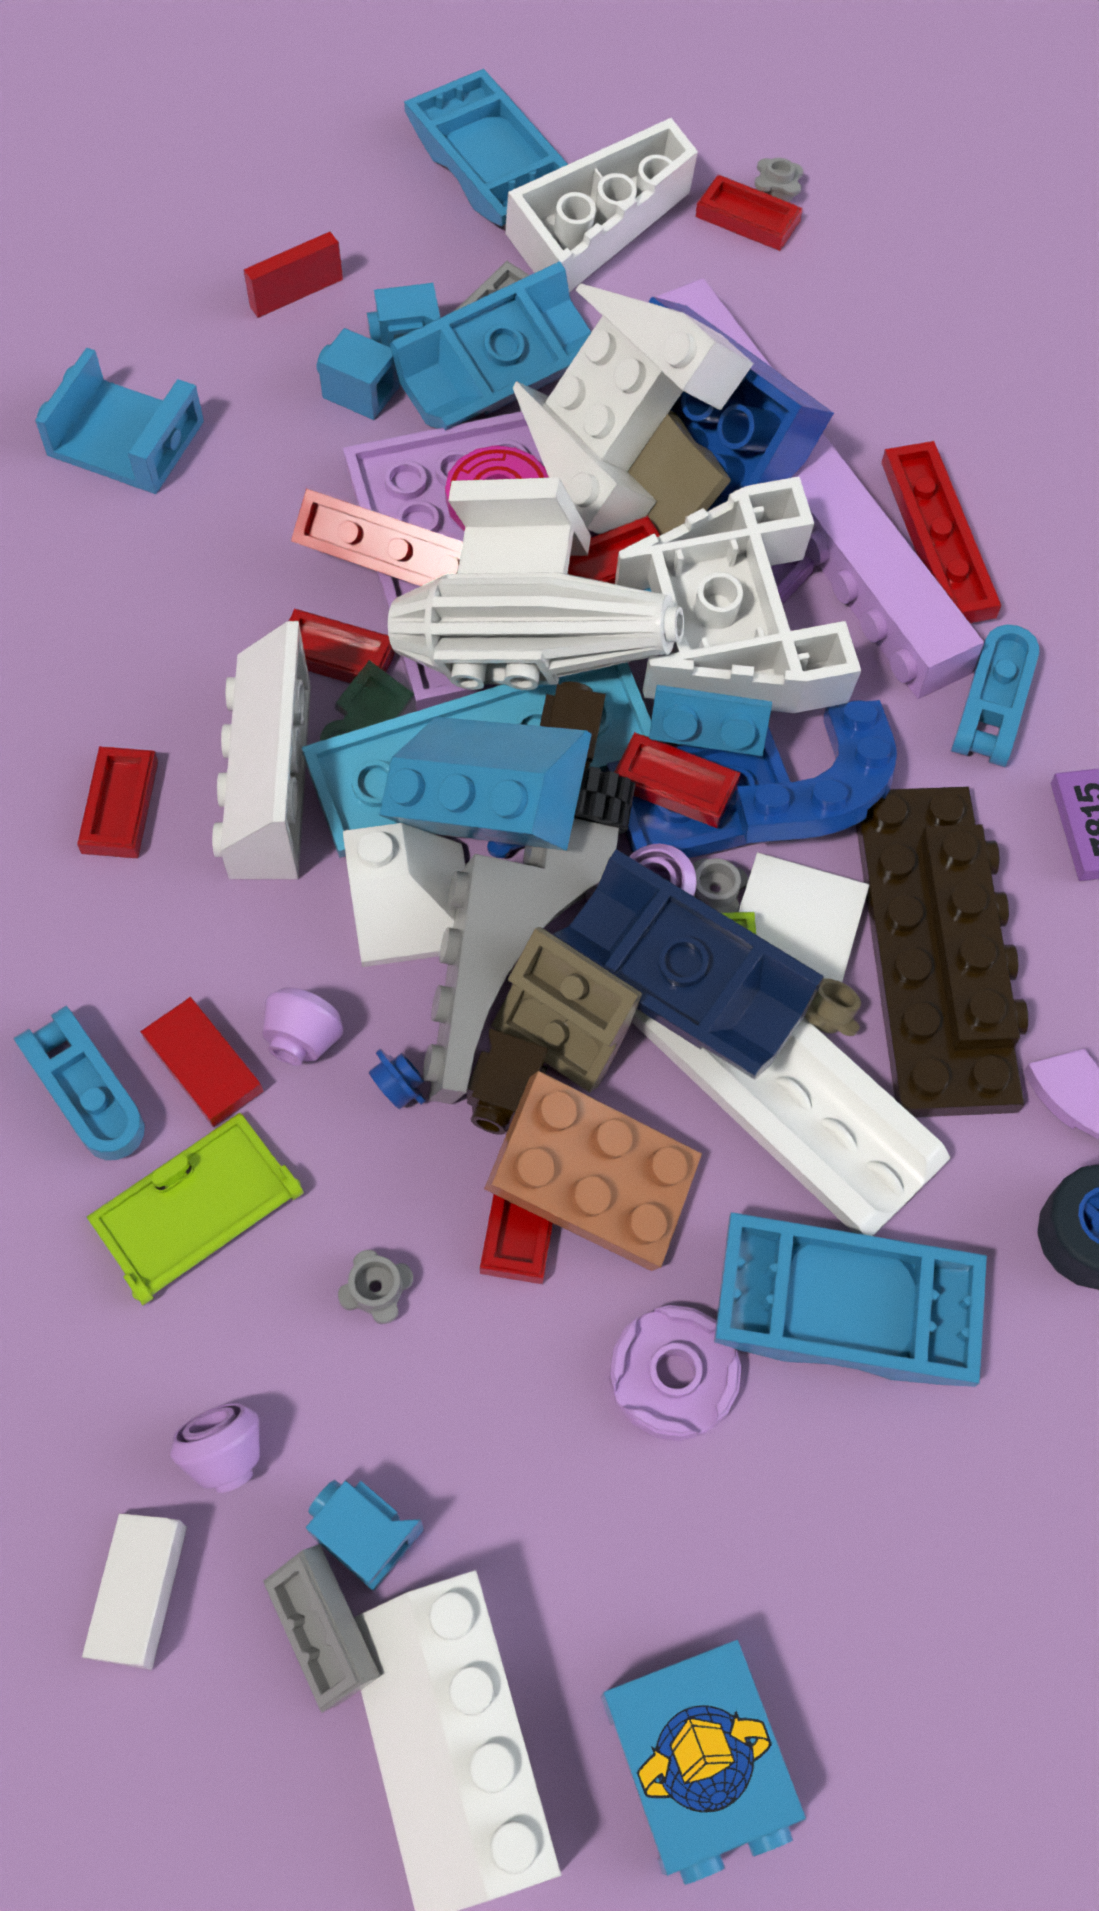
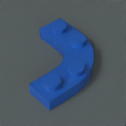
(836, 797)

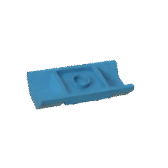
(481, 350)

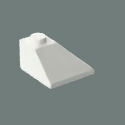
(400, 891)

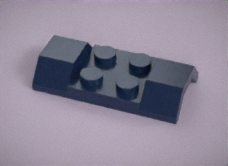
(693, 966)

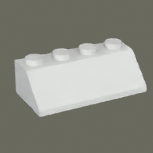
(265, 759)
(452, 1749)

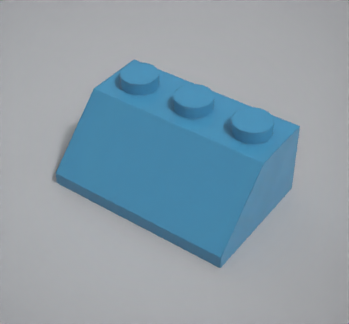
(489, 781)

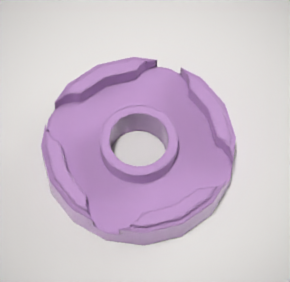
(665, 1410)

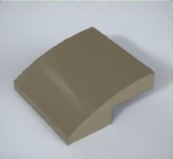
(677, 474)
(567, 1007)

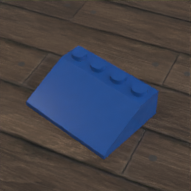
(761, 429)

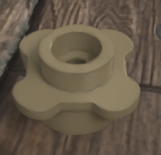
(834, 1008)

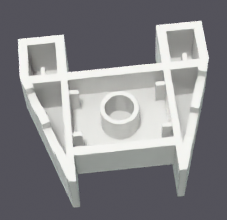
(619, 396)
(731, 607)

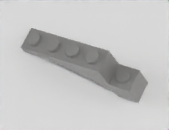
(493, 920)

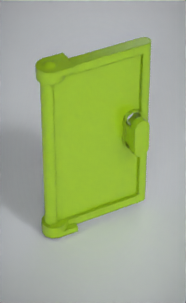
(171, 1230)

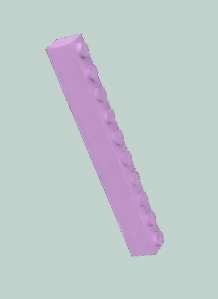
(866, 555)

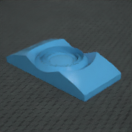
(481, 140)
(852, 1301)

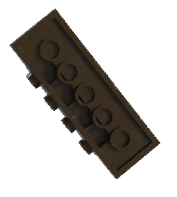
(942, 954)

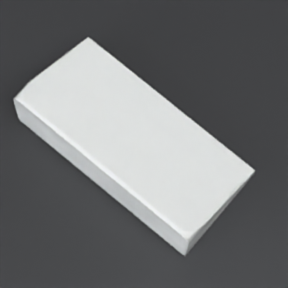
(135, 1591)

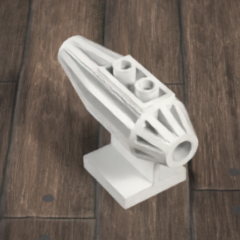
(513, 605)

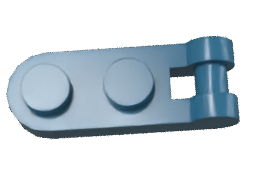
(998, 693)
(84, 1087)

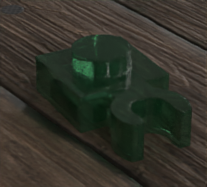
(368, 701)

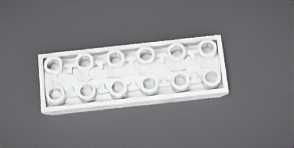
(819, 1122)

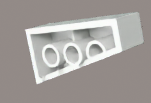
(600, 201)

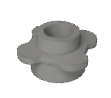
(779, 178)
(726, 876)
(370, 1268)

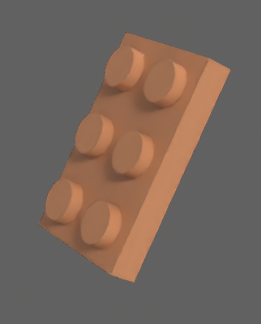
(594, 1171)

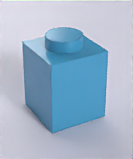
(357, 373)

